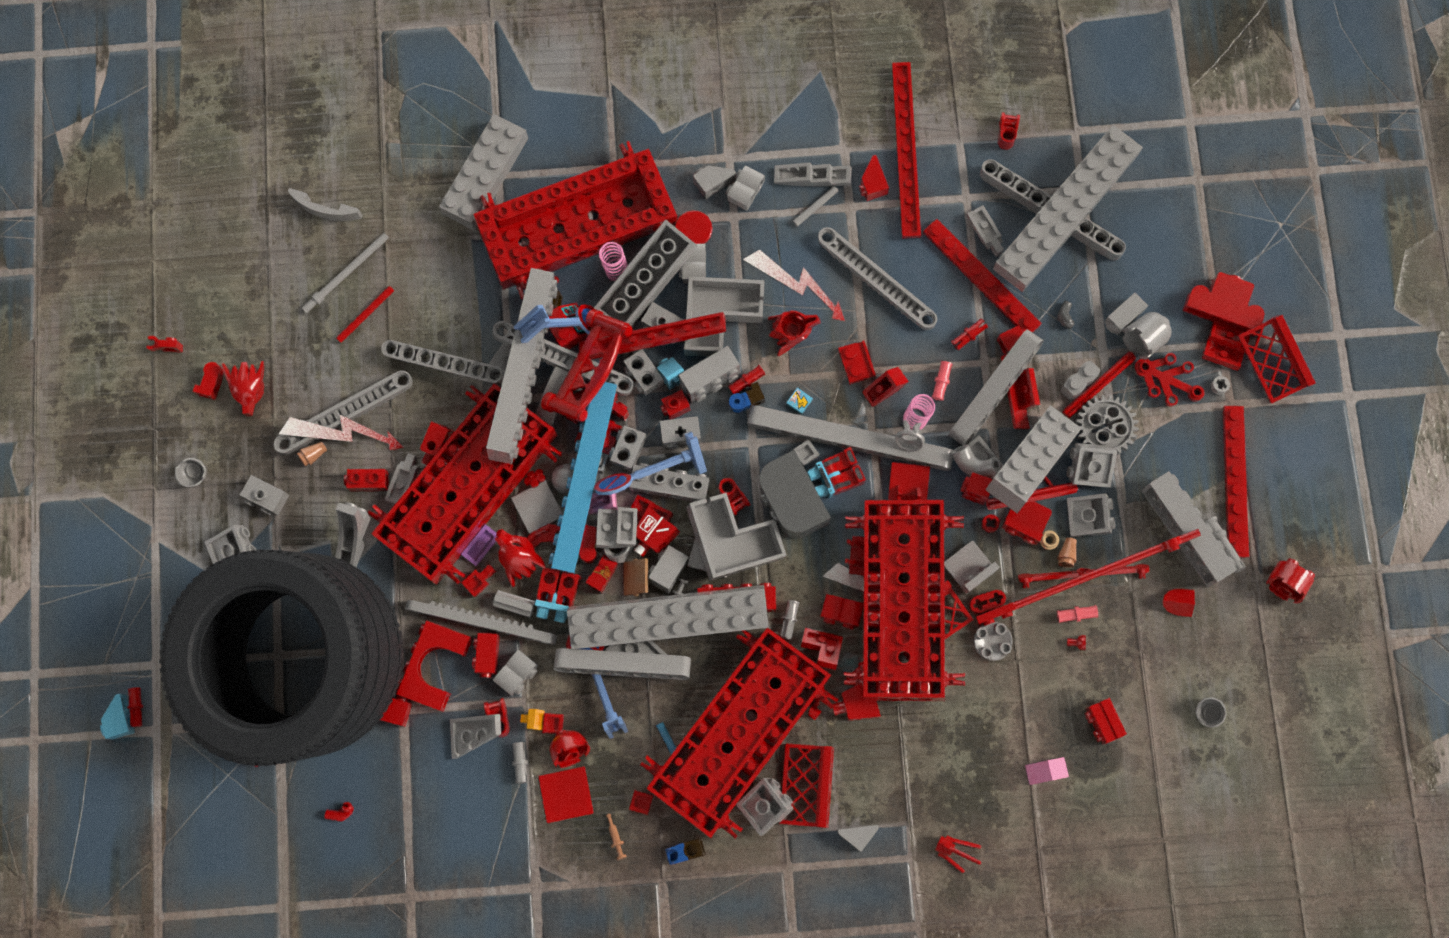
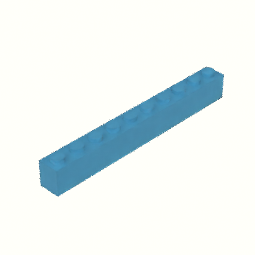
(583, 480)

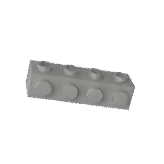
(672, 484)

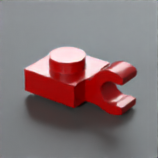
(168, 345)
(476, 581)

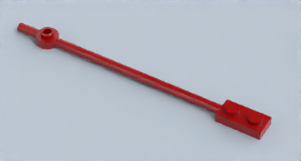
(1006, 610)

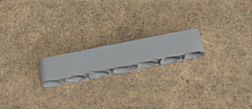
(436, 358)
(996, 387)
(622, 664)

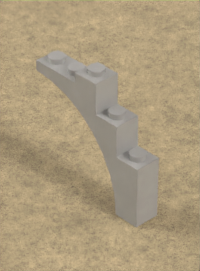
(352, 527)

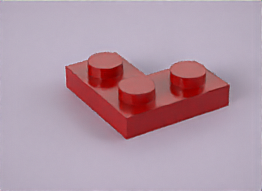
(826, 643)

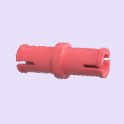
(942, 380)
(1077, 614)

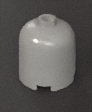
(1147, 334)

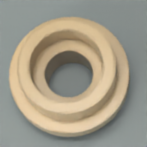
(1055, 540)

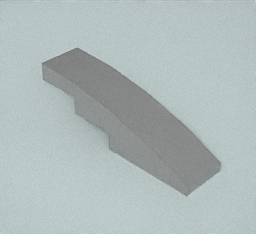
(812, 175)

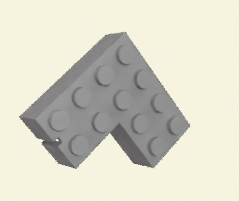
(737, 298)
(725, 547)

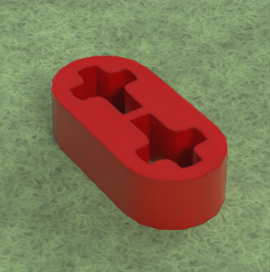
(986, 597)

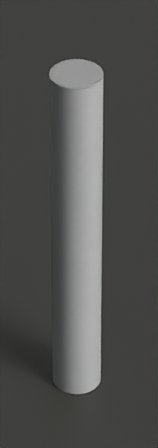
(815, 206)

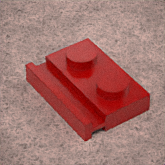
(856, 362)

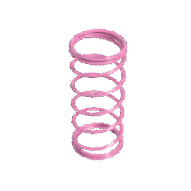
(605, 265)
(923, 420)

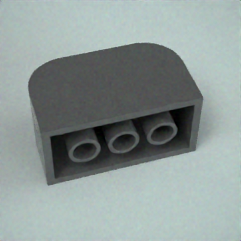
(792, 497)

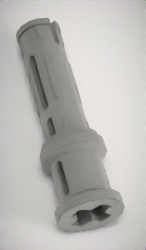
(1228, 548)

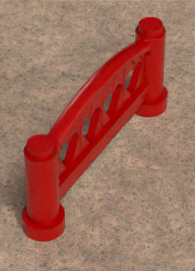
(602, 328)

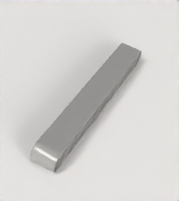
(1032, 191)

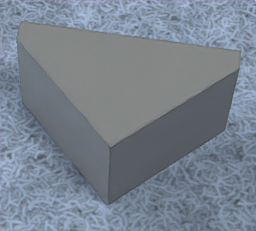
(858, 836)

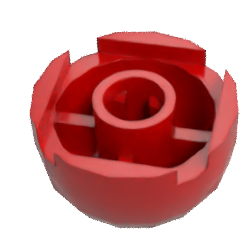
(567, 748)

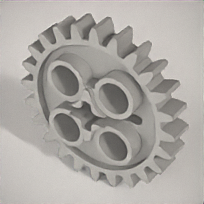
(1099, 410)

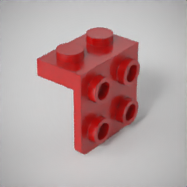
(1028, 522)

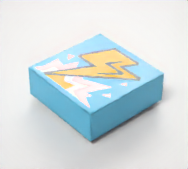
(799, 401)

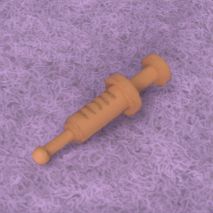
(615, 838)

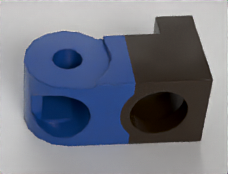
(744, 401)
(685, 851)

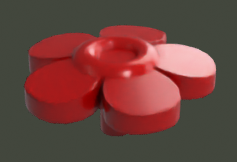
(534, 478)

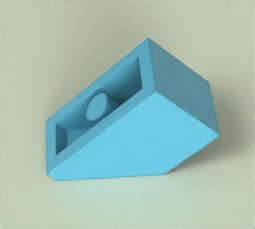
(670, 372)
(117, 719)

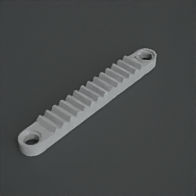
(877, 279)
(562, 358)
(350, 408)
(484, 622)

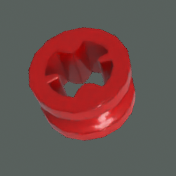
(989, 529)

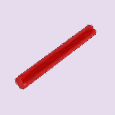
(1099, 384)
(1039, 494)

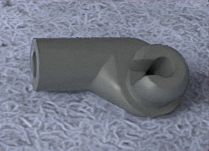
(1064, 316)

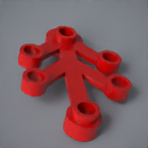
(1167, 378)

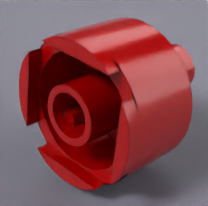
(1290, 581)

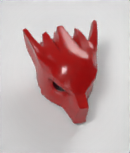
(792, 328)
(245, 385)
(517, 559)

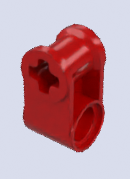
(1008, 128)
(734, 496)
(499, 707)

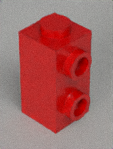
(366, 480)
(486, 654)

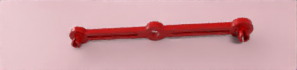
(1027, 578)

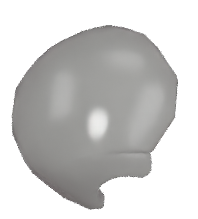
(190, 472)
(560, 477)
(1211, 712)

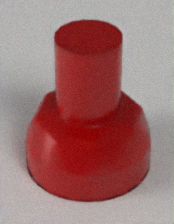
(1080, 642)

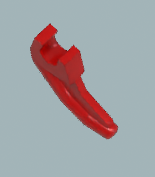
(543, 534)

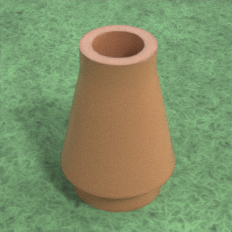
(311, 453)
(1067, 555)

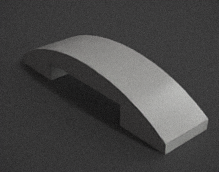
(345, 212)

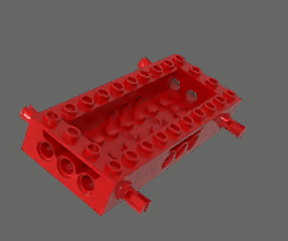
(569, 205)
(477, 492)
(886, 598)
(752, 741)

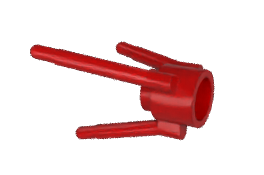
(946, 846)

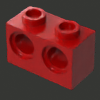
(974, 488)

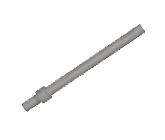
(318, 297)

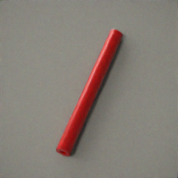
(366, 313)

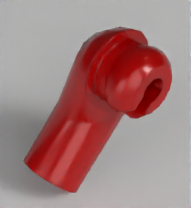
(340, 815)

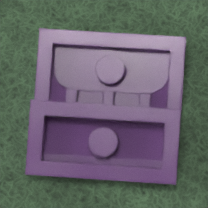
(480, 545)

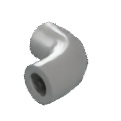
(969, 463)

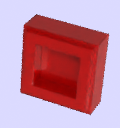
(552, 723)
(641, 802)

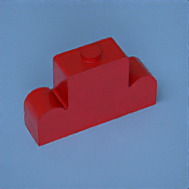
(1225, 303)

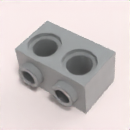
(647, 370)
(632, 449)

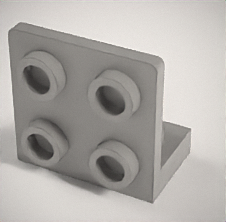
(970, 567)

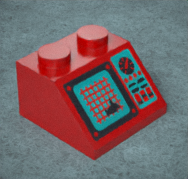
(567, 336)

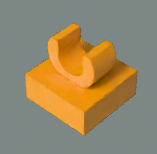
(533, 719)

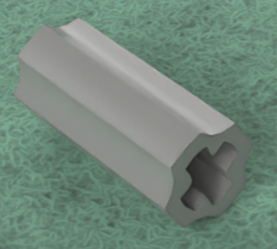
(514, 603)

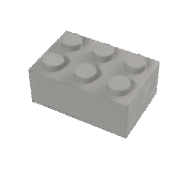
(710, 375)

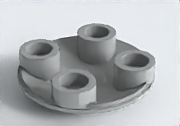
(993, 641)

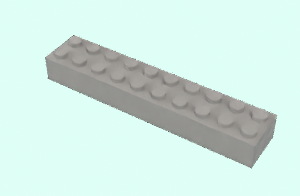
(1067, 208)
(520, 372)
(667, 617)

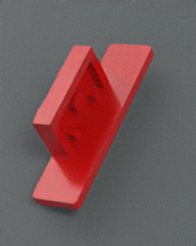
(1023, 396)

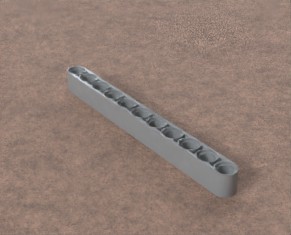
(846, 437)

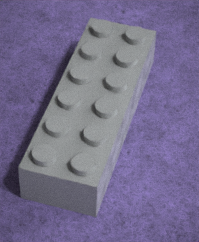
(484, 170)
(647, 274)
(1033, 459)
(1181, 517)

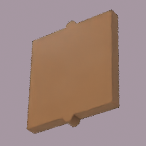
(636, 577)

